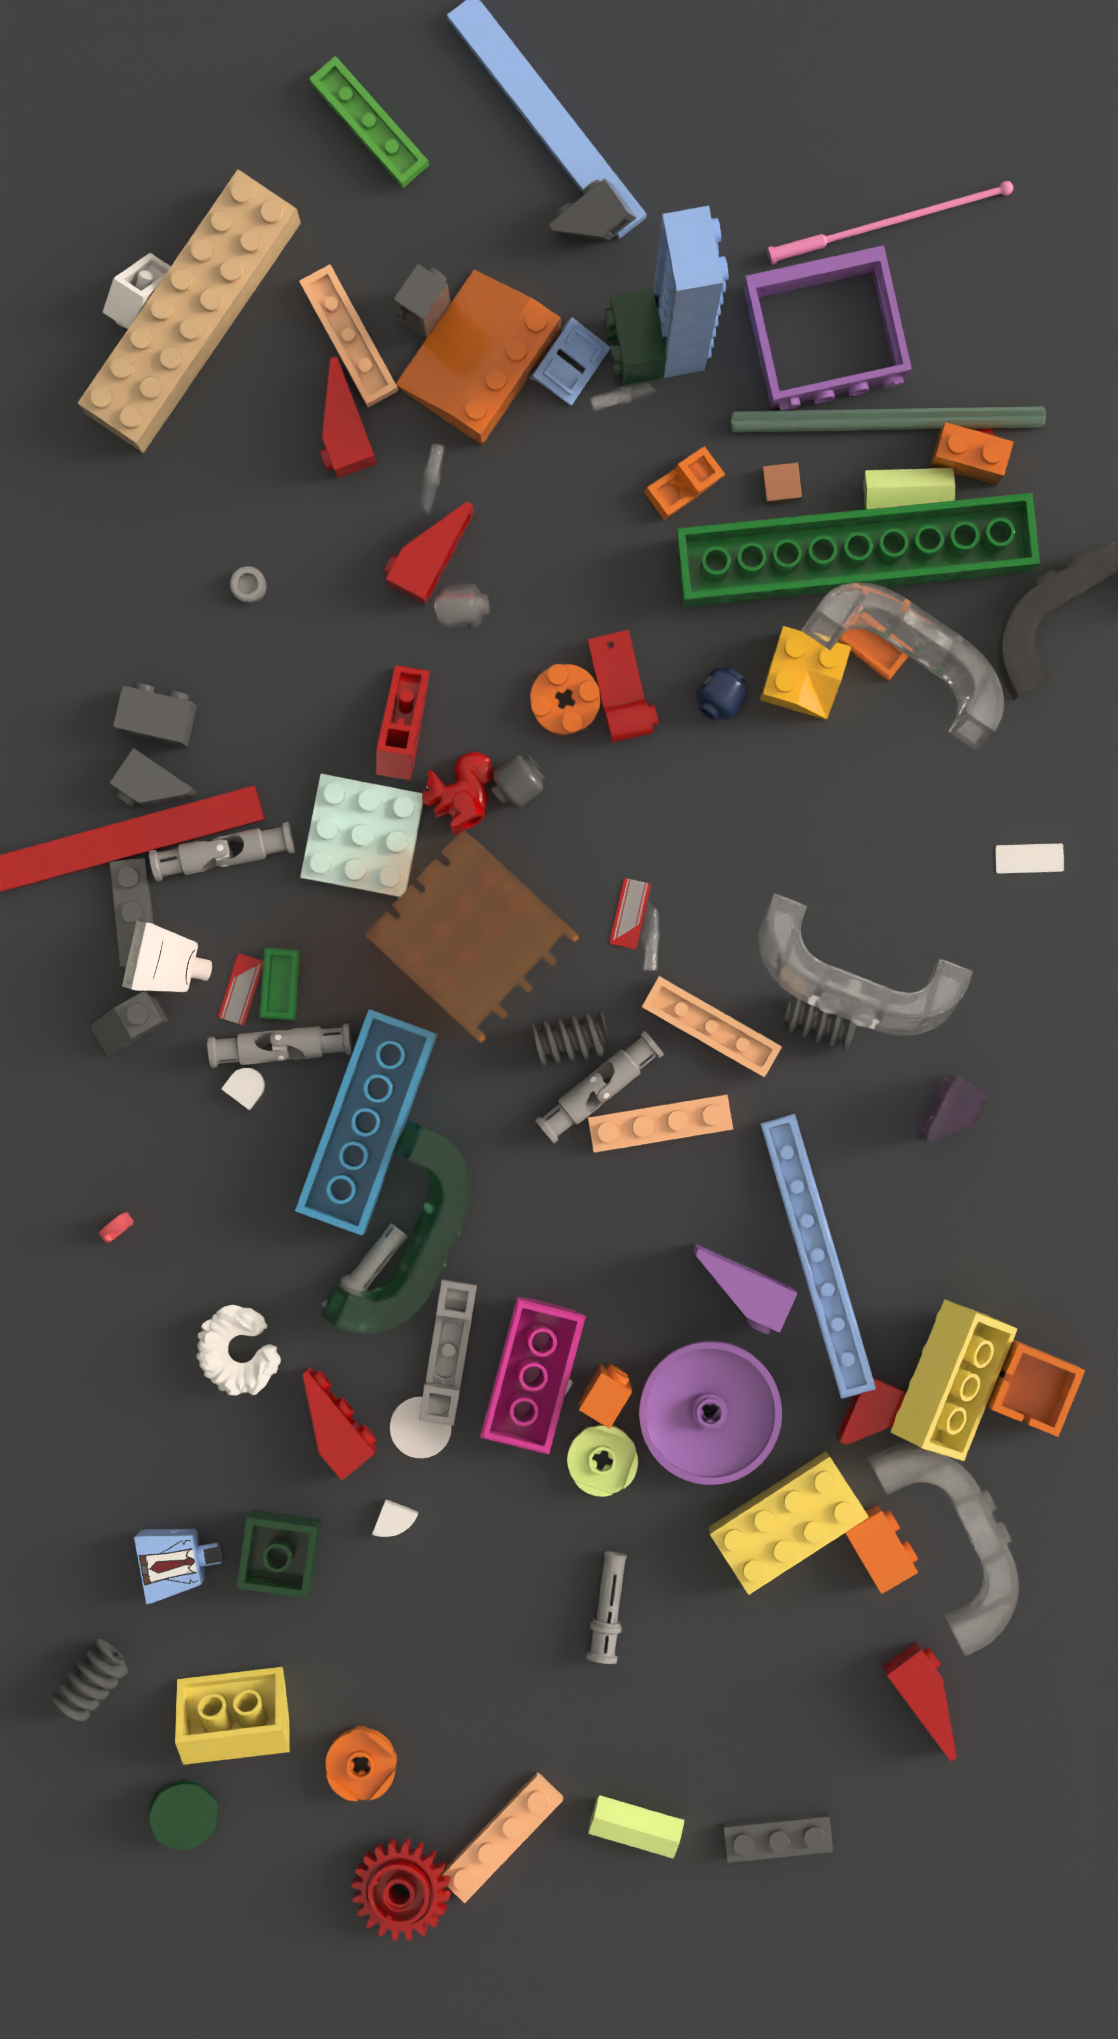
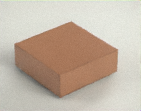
(782, 483)

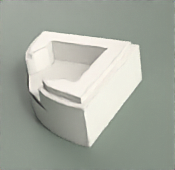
(394, 1519)

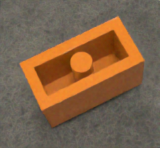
(971, 453)
(605, 1394)
(881, 1550)

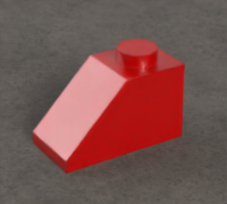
(871, 1412)

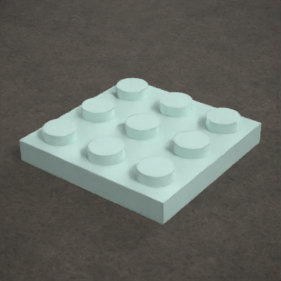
(362, 835)

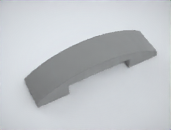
(448, 1352)

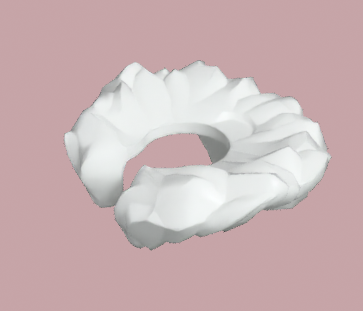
(214, 1353)

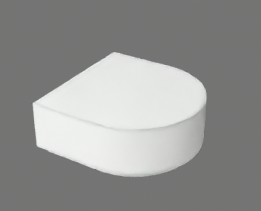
(245, 1086)

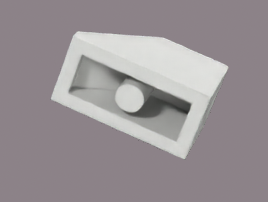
(133, 289)

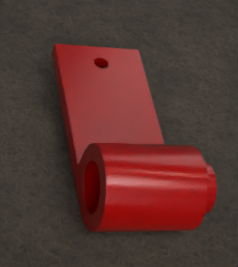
(621, 687)

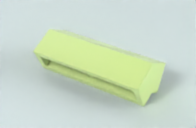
(907, 487)
(636, 1826)

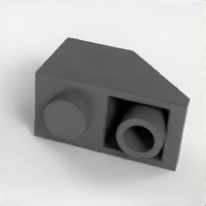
(596, 215)

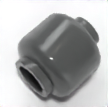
(518, 781)

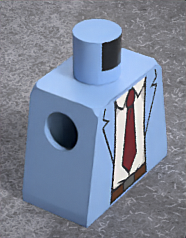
(173, 1561)

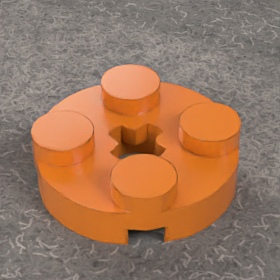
(584, 692)
(360, 1743)

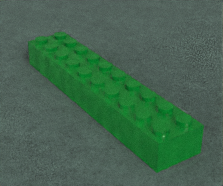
(857, 547)

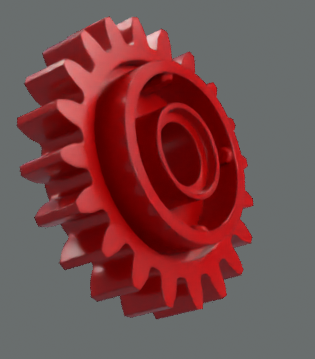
(403, 1867)

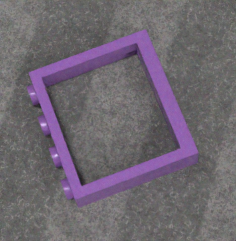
(815, 273)

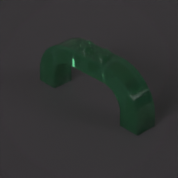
(427, 1247)

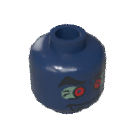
(722, 693)

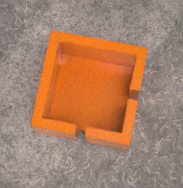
(1037, 1386)

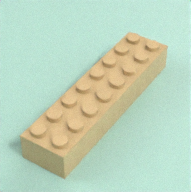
(190, 311)

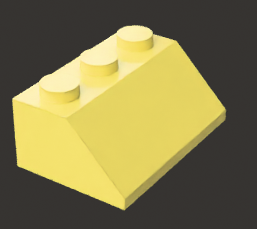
(232, 1716)

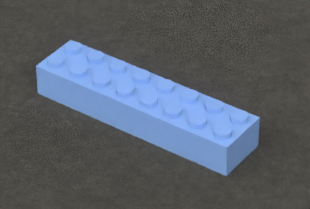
(689, 288)

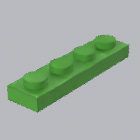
(369, 122)

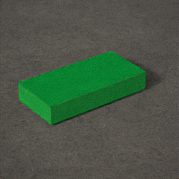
(280, 983)

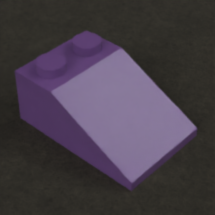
(758, 1296)

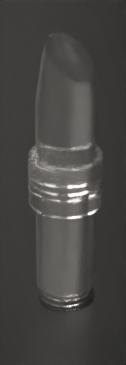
(621, 396)
(431, 476)
(651, 938)

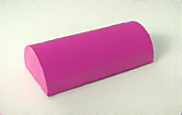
(533, 1375)

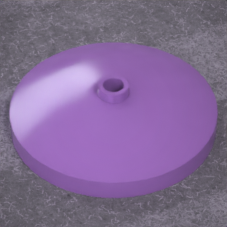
(717, 1445)

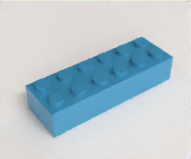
(366, 1122)

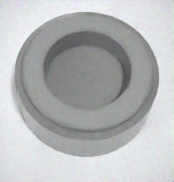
(248, 584)

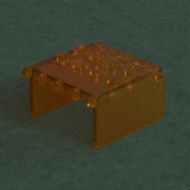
(469, 933)

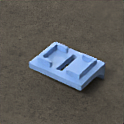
(557, 373)

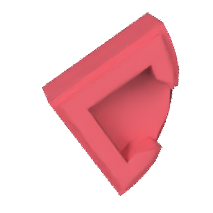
(116, 1227)

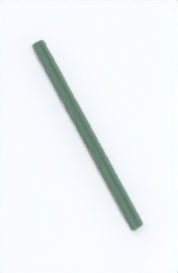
(887, 419)

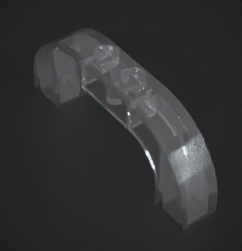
(925, 641)
(848, 994)
(994, 1605)

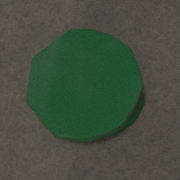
(183, 1815)

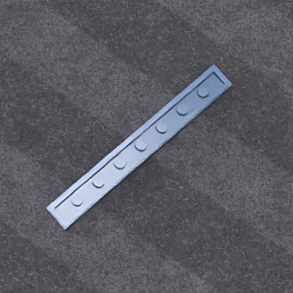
(536, 101)
(818, 1256)

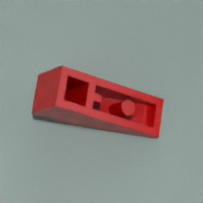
(343, 430)
(425, 557)
(402, 723)
(923, 1689)

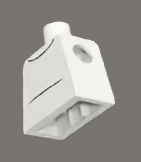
(163, 961)

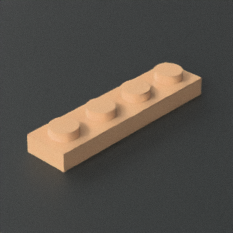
(348, 335)
(711, 1026)
(660, 1123)
(501, 1836)

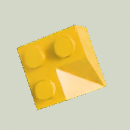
(804, 673)

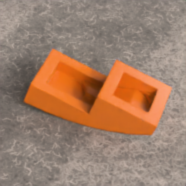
(684, 483)

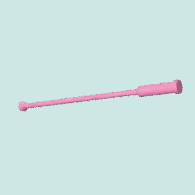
(820, 241)

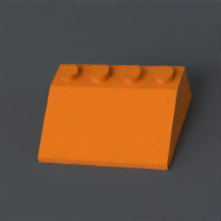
(480, 355)

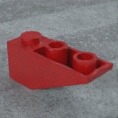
(337, 1434)

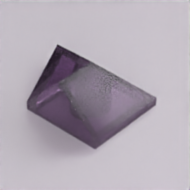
(953, 1109)

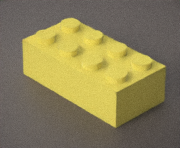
(953, 1380)
(787, 1522)

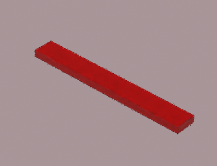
(130, 838)

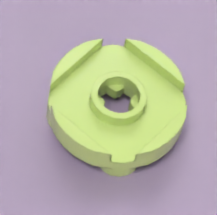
(584, 1468)

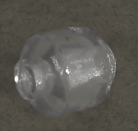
(461, 607)

